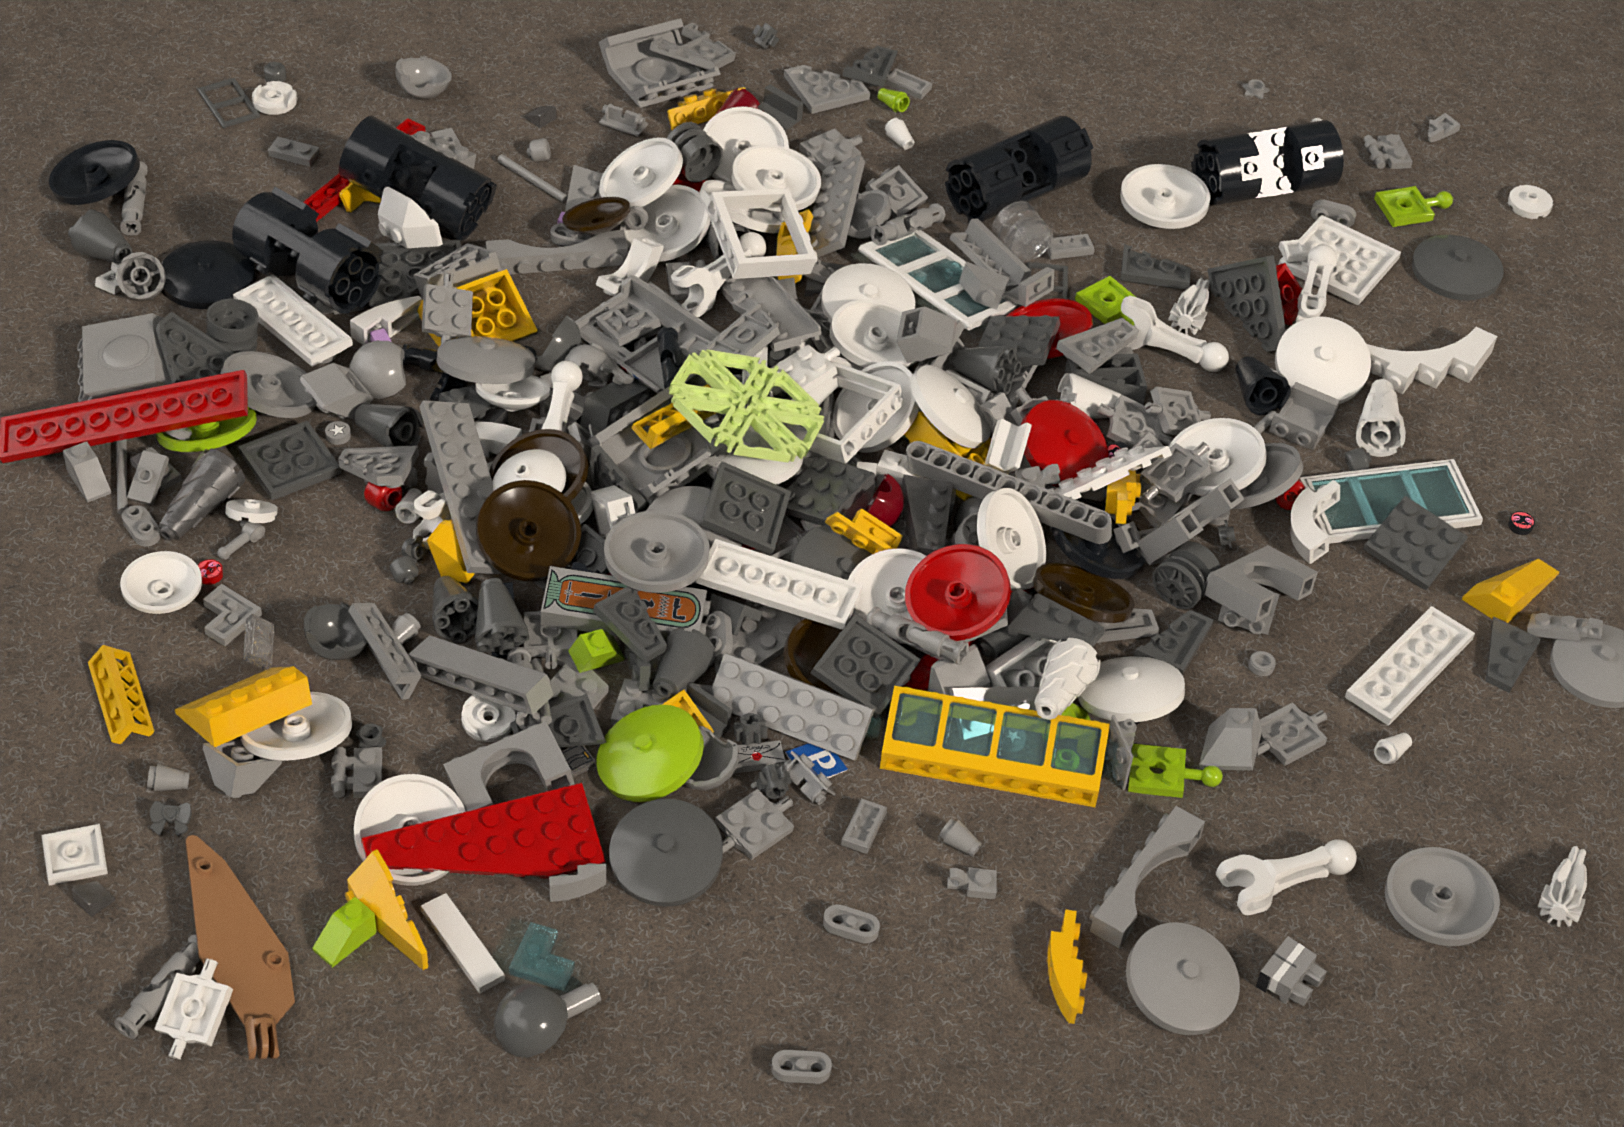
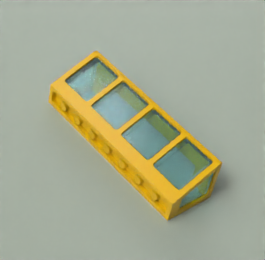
(994, 746)

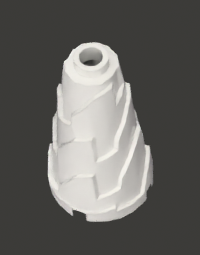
(1380, 424)
(1067, 673)

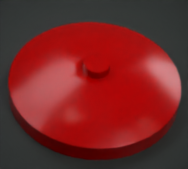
(1072, 315)
(1063, 437)
(958, 591)

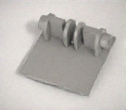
(1119, 748)

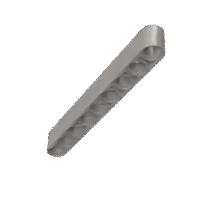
(981, 480)

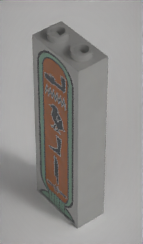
(573, 593)

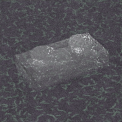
(258, 641)

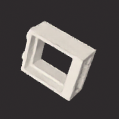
(610, 507)

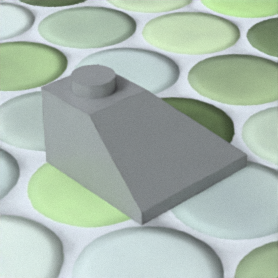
(1232, 740)
(237, 769)

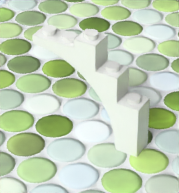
(1431, 366)

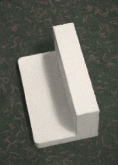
(1007, 446)

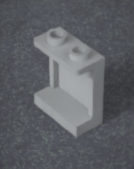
(1304, 416)

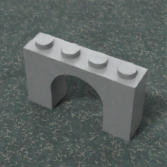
(1190, 520)
(1237, 585)
(529, 747)

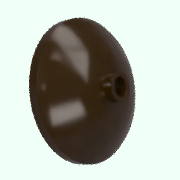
(596, 215)

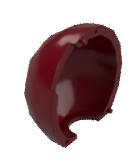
(887, 501)

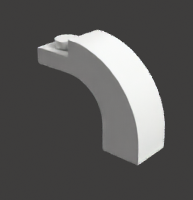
(640, 262)
(1305, 534)

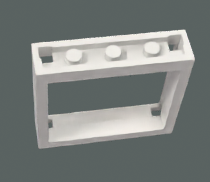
(767, 266)
(889, 402)

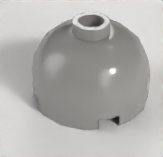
(141, 276)
(589, 360)

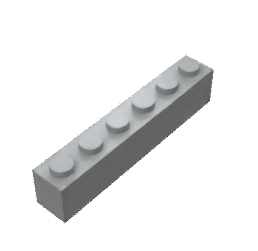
(482, 675)

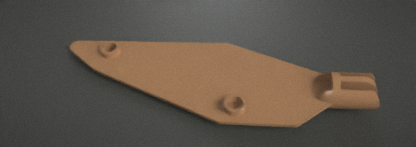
(243, 945)

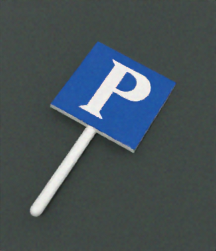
(824, 760)

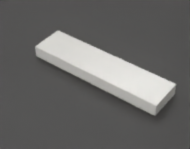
(462, 943)

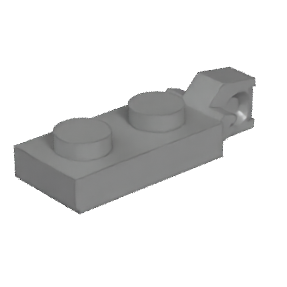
(1564, 627)

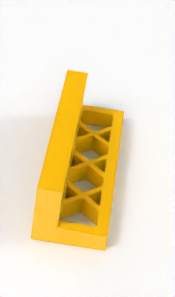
(666, 429)
(114, 691)

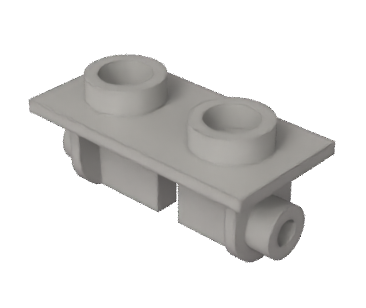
(629, 123)
(816, 785)

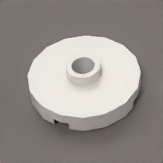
(274, 98)
(1530, 201)
(254, 510)
(475, 725)

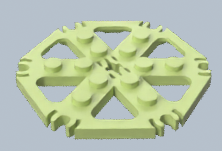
(730, 397)

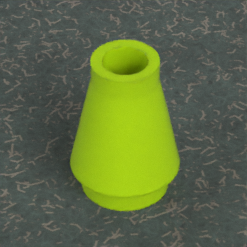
(894, 99)

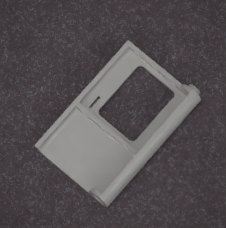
(644, 362)

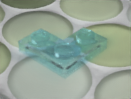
(535, 961)

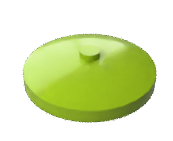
(211, 434)
(650, 753)

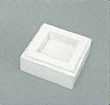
(1293, 250)

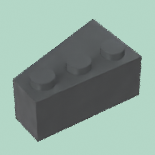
(1119, 373)
(610, 403)

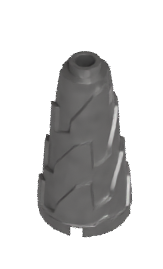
(201, 493)

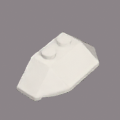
(406, 221)

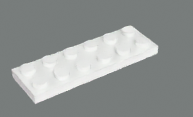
(294, 320)
(780, 584)
(1409, 665)

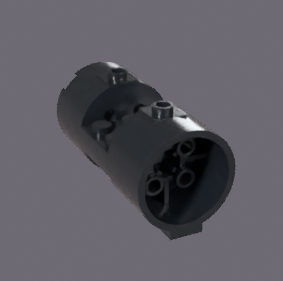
(1269, 162)
(1019, 168)
(442, 186)
(329, 265)

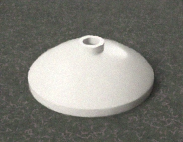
(515, 395)
(532, 465)
(161, 582)

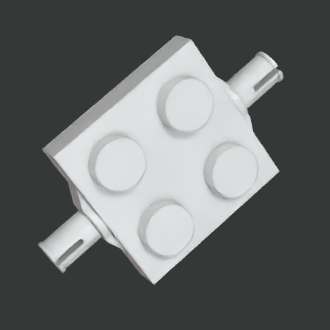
(808, 368)
(193, 1009)

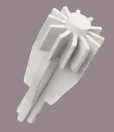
(1190, 309)
(1564, 895)

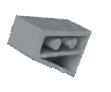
(466, 264)

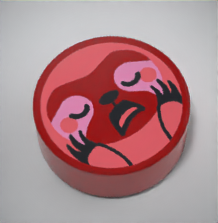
(210, 571)

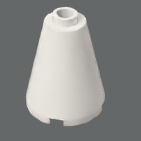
(1086, 394)

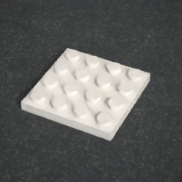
(1359, 259)

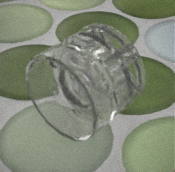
(1022, 231)

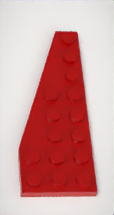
(518, 838)

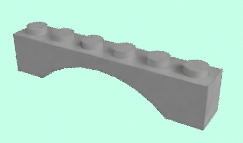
(599, 251)
(1174, 839)

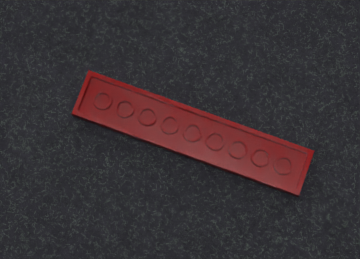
(124, 416)

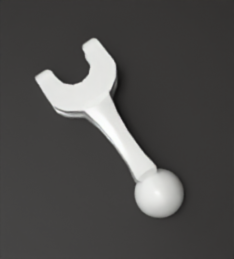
(1320, 260)
(707, 280)
(1154, 332)
(566, 378)
(433, 510)
(1268, 877)

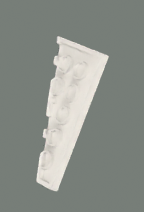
(1110, 470)

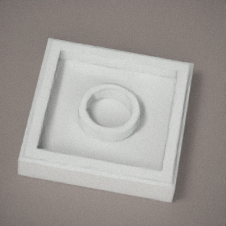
(74, 854)

